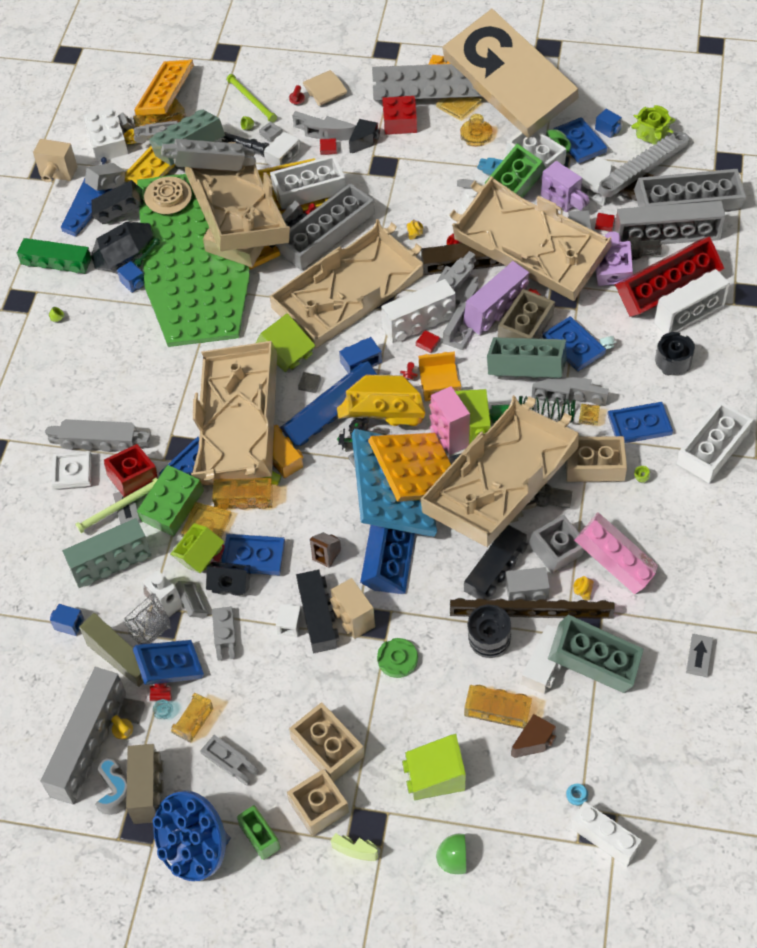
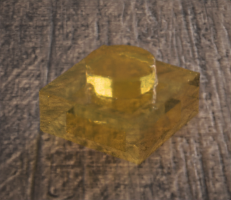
(589, 414)

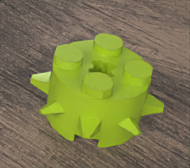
(653, 124)

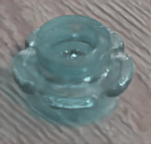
(162, 704)

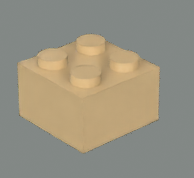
(352, 608)
(318, 802)

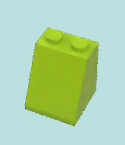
(289, 342)
(477, 405)
(435, 769)

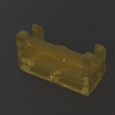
(193, 718)

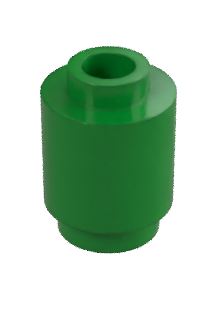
(497, 411)

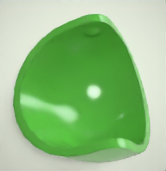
(560, 138)
(452, 854)

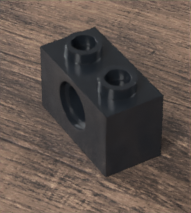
(237, 572)

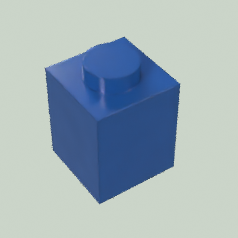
(608, 123)
(131, 276)
(66, 619)

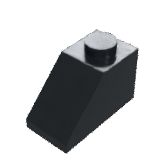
(363, 135)

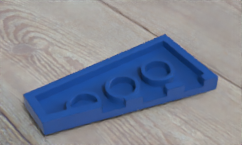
(81, 209)

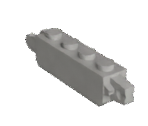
(208, 154)
(96, 435)

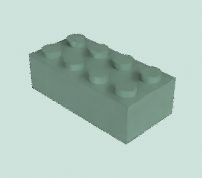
(199, 127)
(527, 357)
(107, 553)
(595, 654)

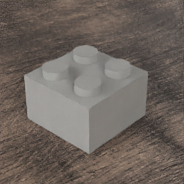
(556, 544)

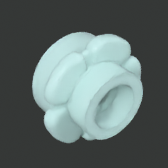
(607, 342)

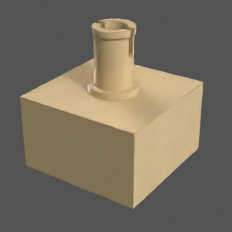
(55, 160)

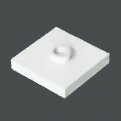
(71, 469)

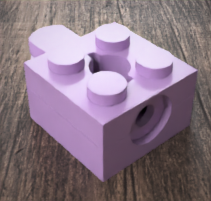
(563, 187)
(616, 263)

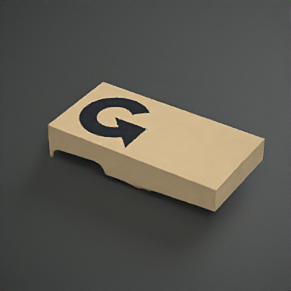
(510, 73)

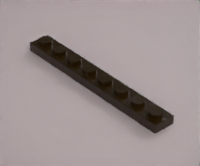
(538, 609)

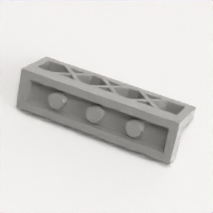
(456, 321)

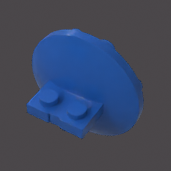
(189, 836)

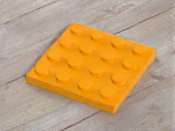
(410, 462)

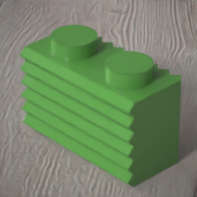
(258, 832)

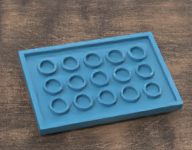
(376, 497)

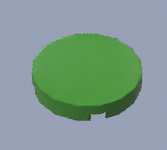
(397, 658)

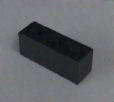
(117, 202)

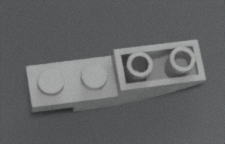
(323, 129)
(570, 388)

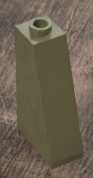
(111, 648)

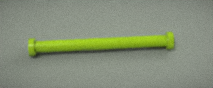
(231, 78)

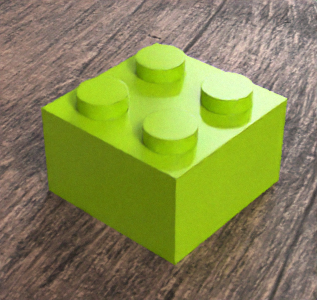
(197, 548)

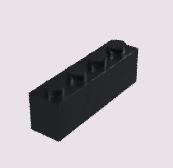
(495, 562)
(316, 611)

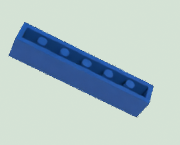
(323, 408)

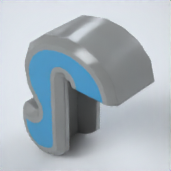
(112, 775)

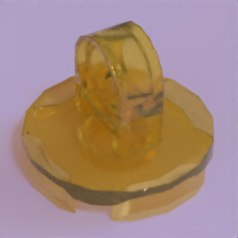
(476, 131)

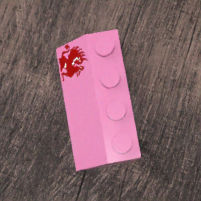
(617, 553)

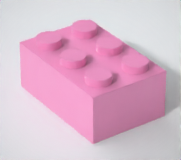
(450, 420)

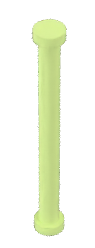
(115, 507)

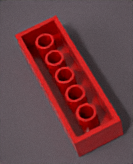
(662, 278)

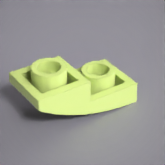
(360, 850)

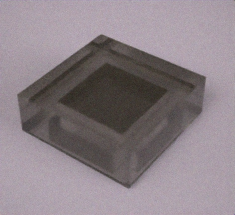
(309, 382)

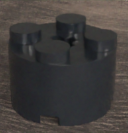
(674, 353)

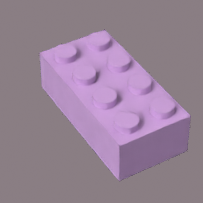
(495, 298)

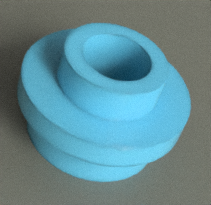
(577, 788)

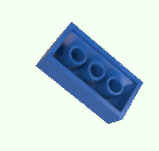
(387, 560)

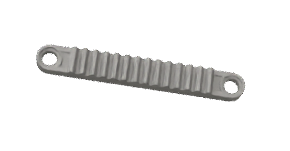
(643, 163)

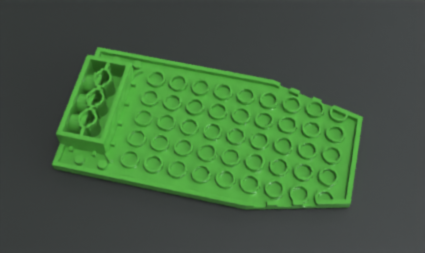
(191, 290)

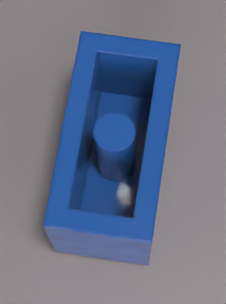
(363, 351)

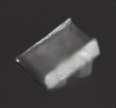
(147, 621)

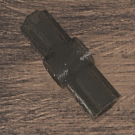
(644, 248)
(553, 497)

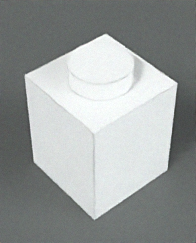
(288, 620)

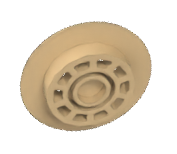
(167, 190)

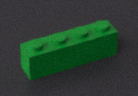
(54, 255)

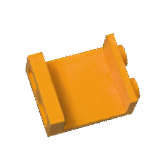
(438, 373)

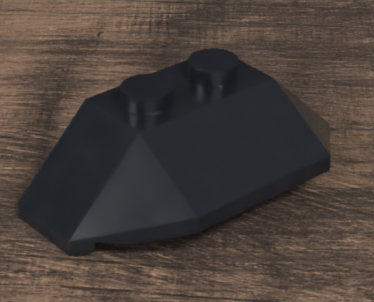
(121, 244)

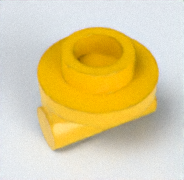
(414, 229)
(583, 587)
(121, 727)

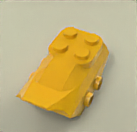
(383, 398)

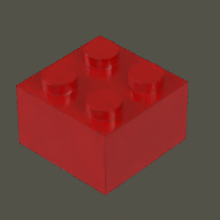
(399, 115)
(130, 470)

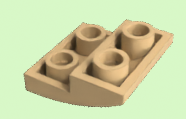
(325, 87)

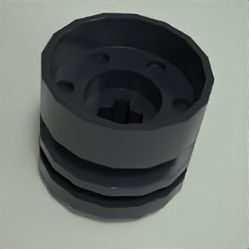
(485, 621)

